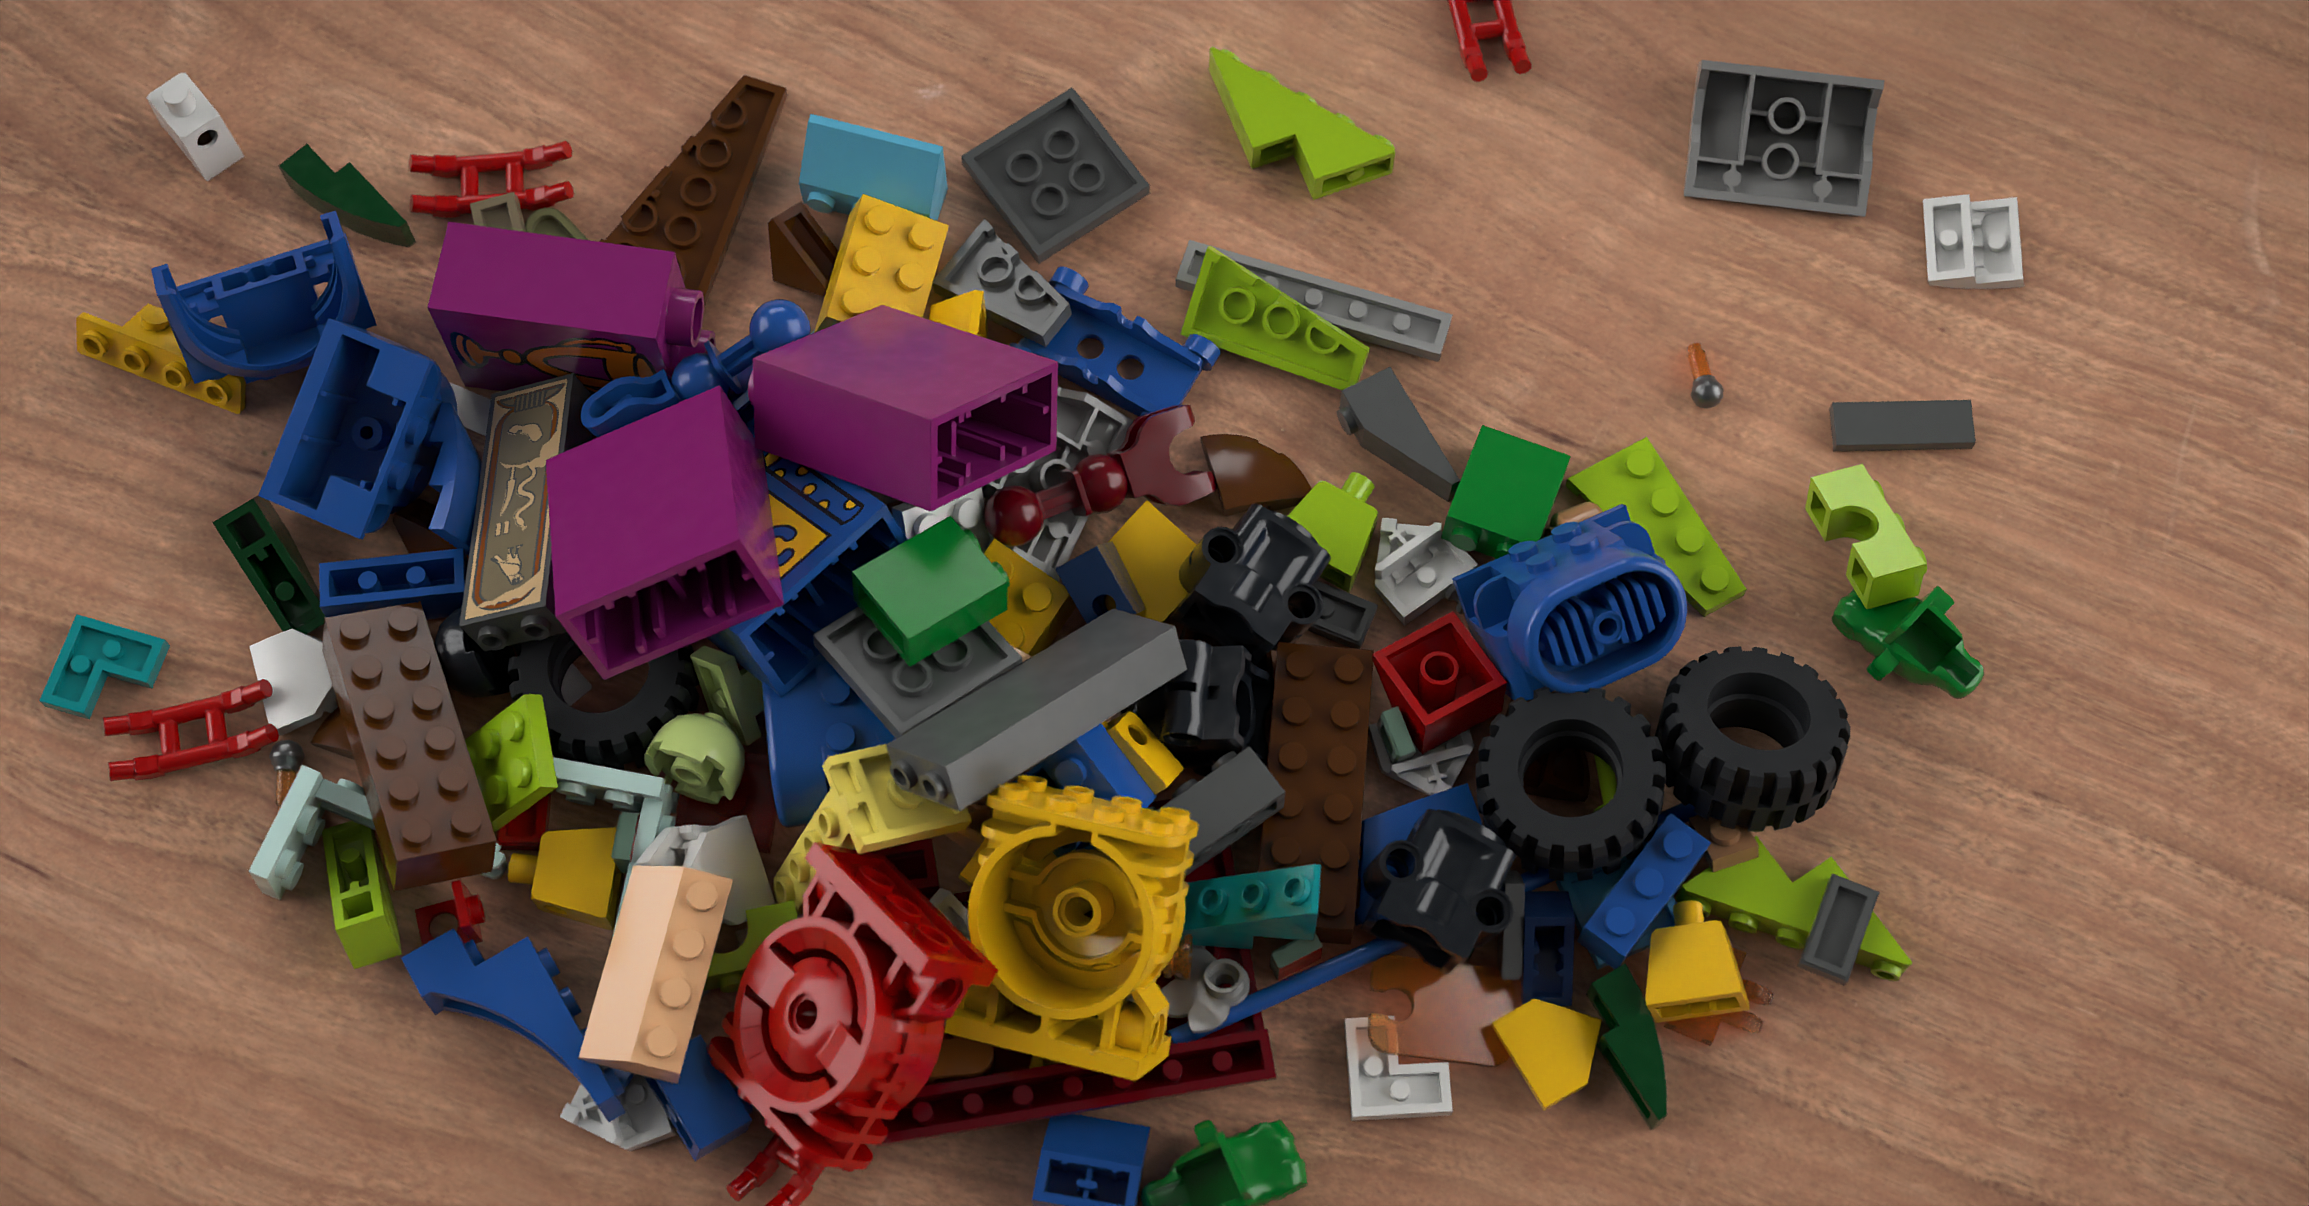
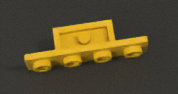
(151, 351)

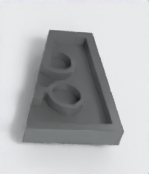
(1012, 291)

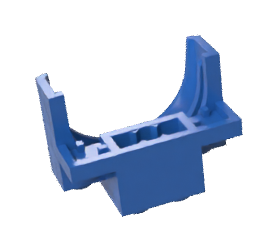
(267, 307)

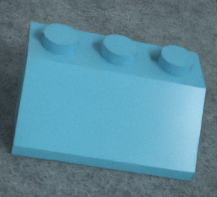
(854, 160)

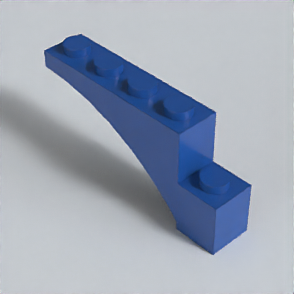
(517, 994)

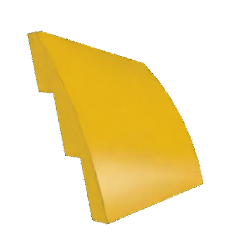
(1153, 556)

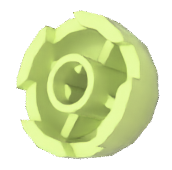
(699, 755)

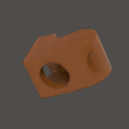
(961, 1060)

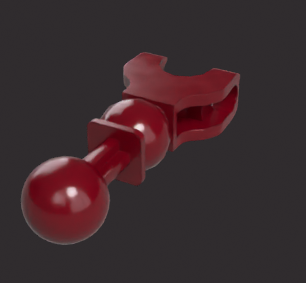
(1104, 481)

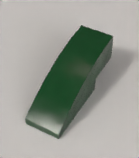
(347, 192)
(1631, 1043)

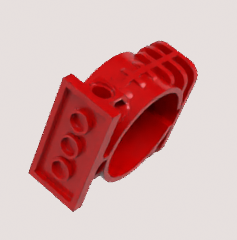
(862, 1020)

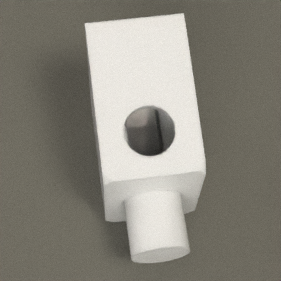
(185, 116)

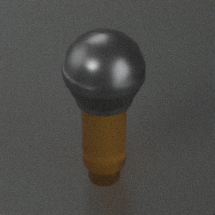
(1706, 389)
(286, 759)

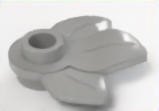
(1200, 997)

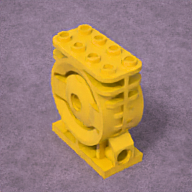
(1136, 897)

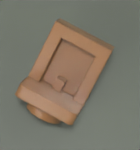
(1727, 845)

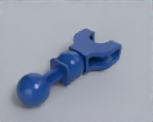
(637, 397)

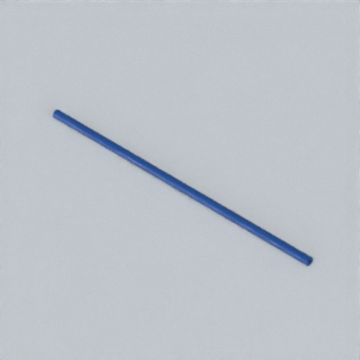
(1354, 959)

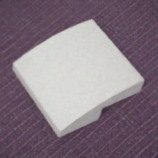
(1973, 243)

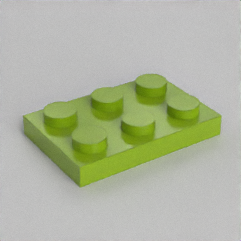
(513, 759)

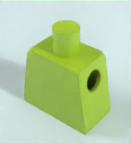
(1340, 524)

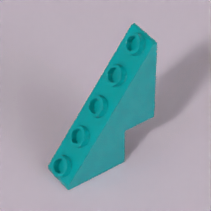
(1253, 904)

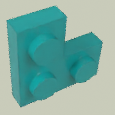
(91, 655)

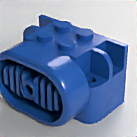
(358, 432)
(1575, 606)
(807, 726)

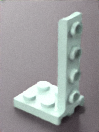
(627, 792)
(301, 824)

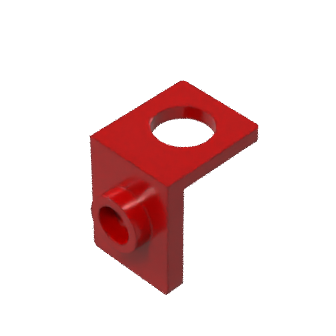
(464, 907)

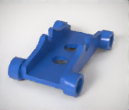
(1167, 365)

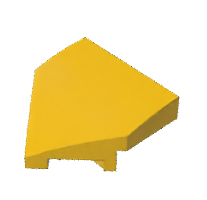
(1549, 1048)

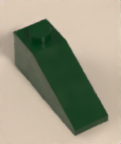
(272, 564)

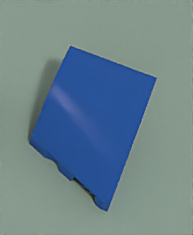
(455, 478)
(1397, 824)

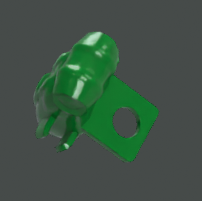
(1912, 641)
(1232, 1169)

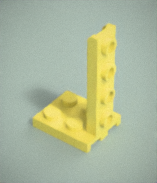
(865, 813)

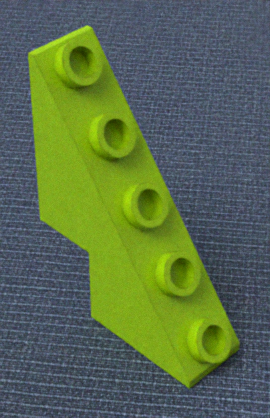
(1284, 123)
(1764, 899)

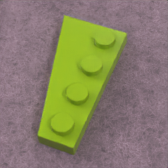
(1269, 326)
(1658, 504)

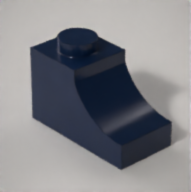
(1548, 947)

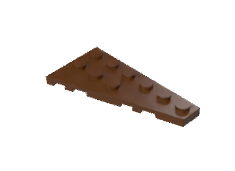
(704, 190)

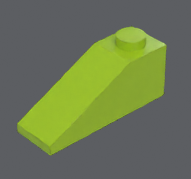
(360, 895)

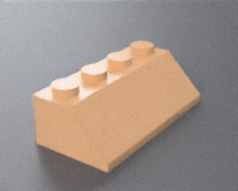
(656, 971)

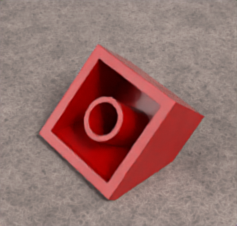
(1440, 681)

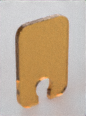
(1448, 1012)

